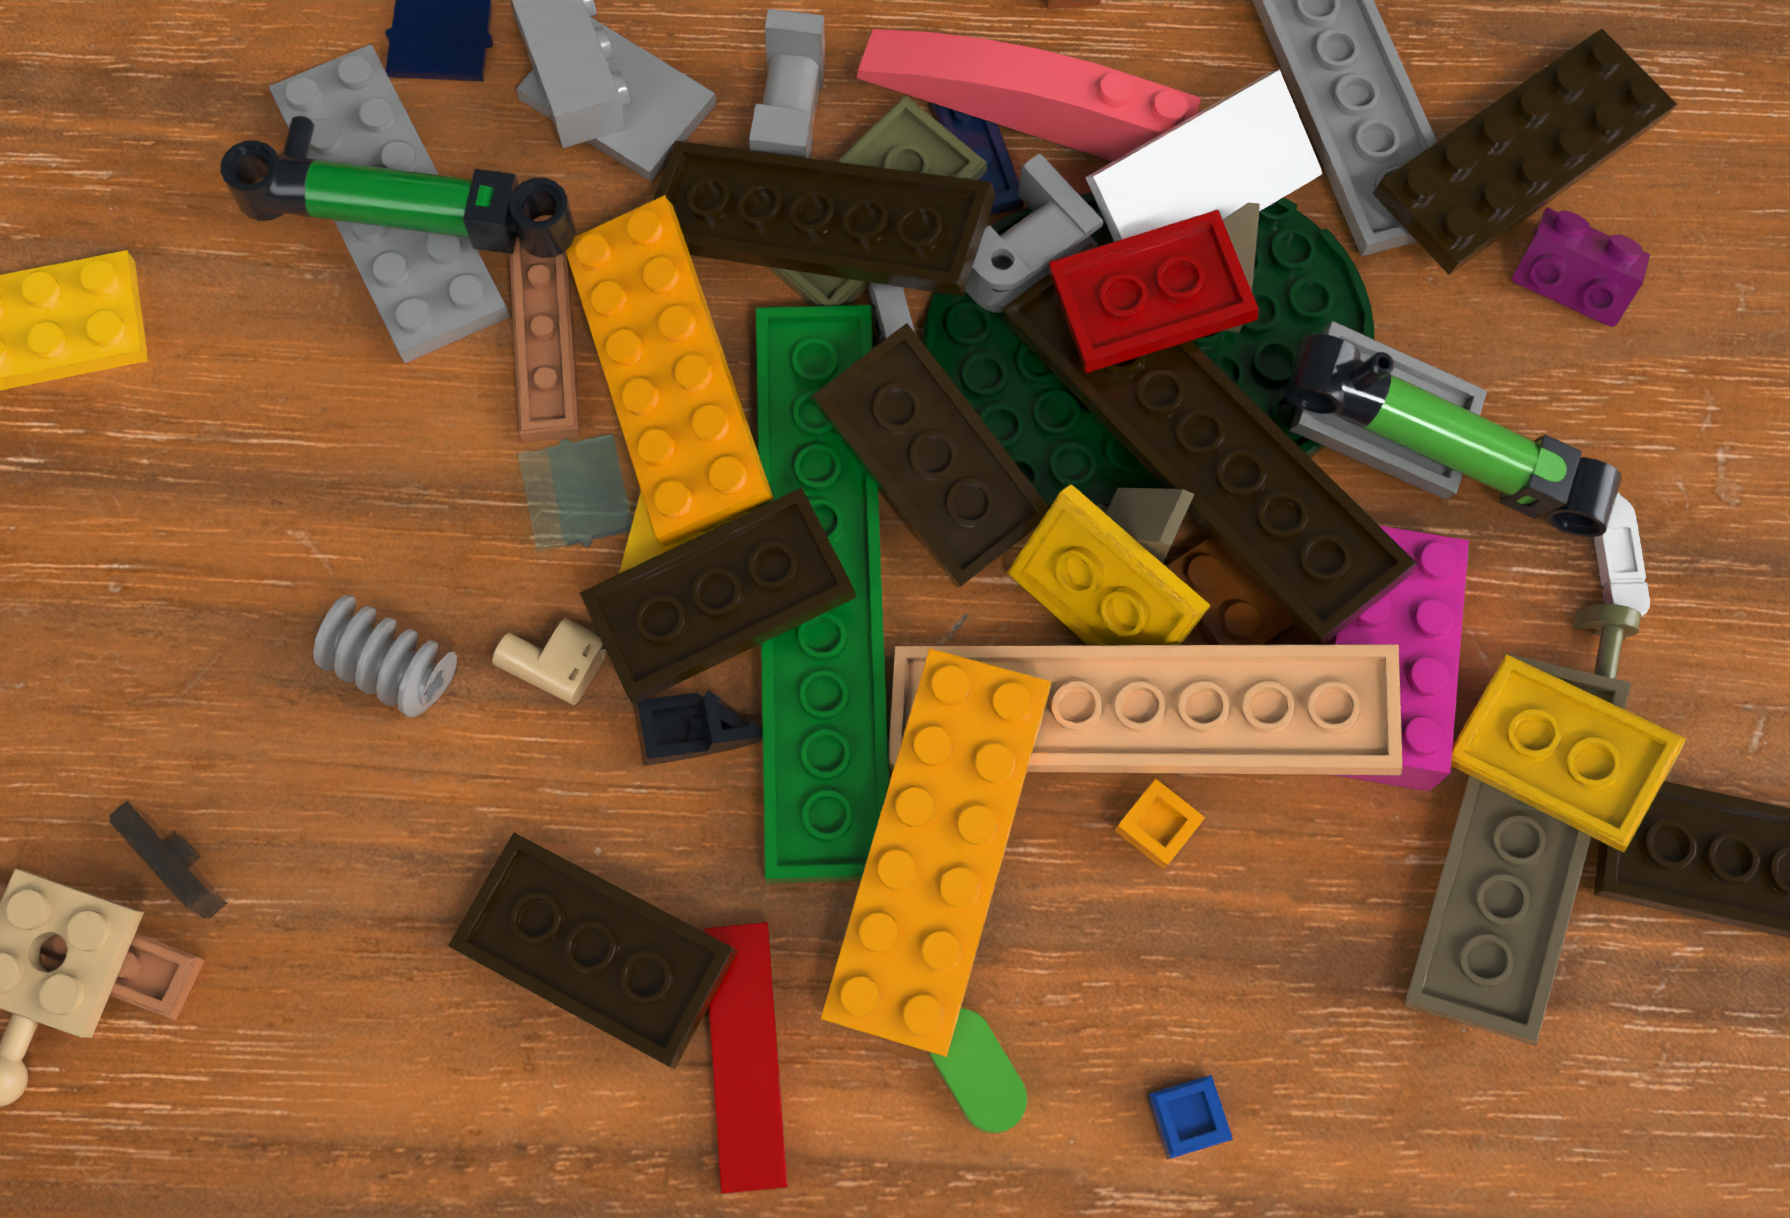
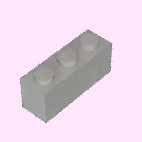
(573, 68)

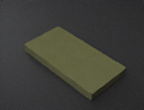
(900, 141)

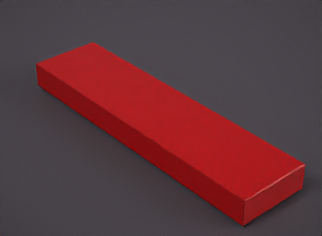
(747, 1066)

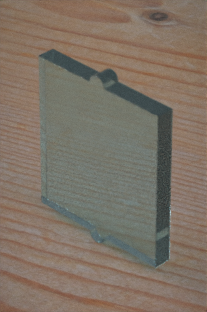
(575, 492)

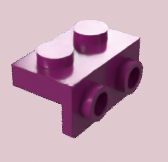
(1582, 266)

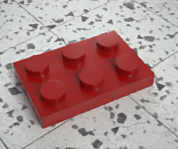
(1153, 291)

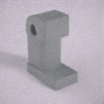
(792, 85)
(1022, 254)

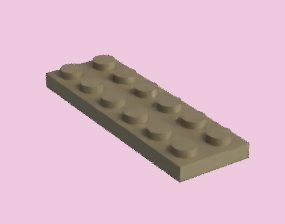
(1503, 903)

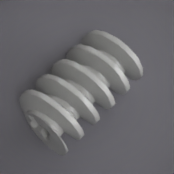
(380, 661)

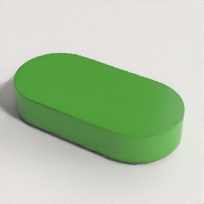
(981, 1076)

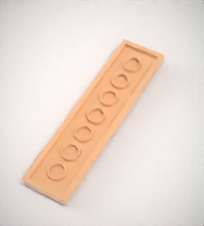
(1197, 707)

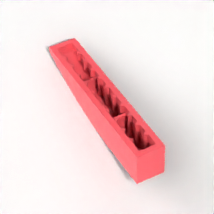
(1027, 89)

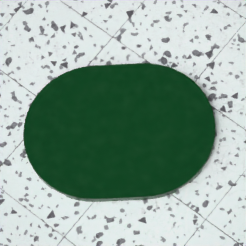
(1298, 284)

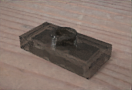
(169, 858)

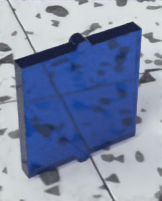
(439, 39)

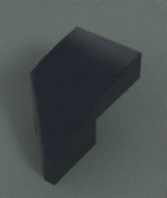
(689, 728)

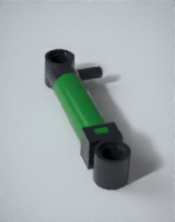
(485, 208)

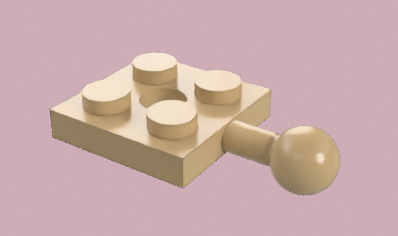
(77, 991)

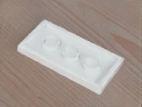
(1216, 160)

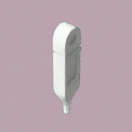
(1622, 560)

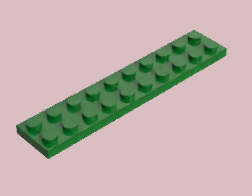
(827, 675)

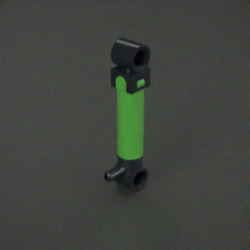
(1531, 474)

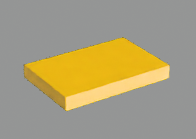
(1103, 579)
(1566, 752)

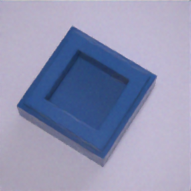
(1189, 1117)

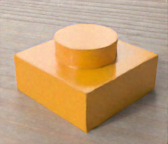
(1159, 824)

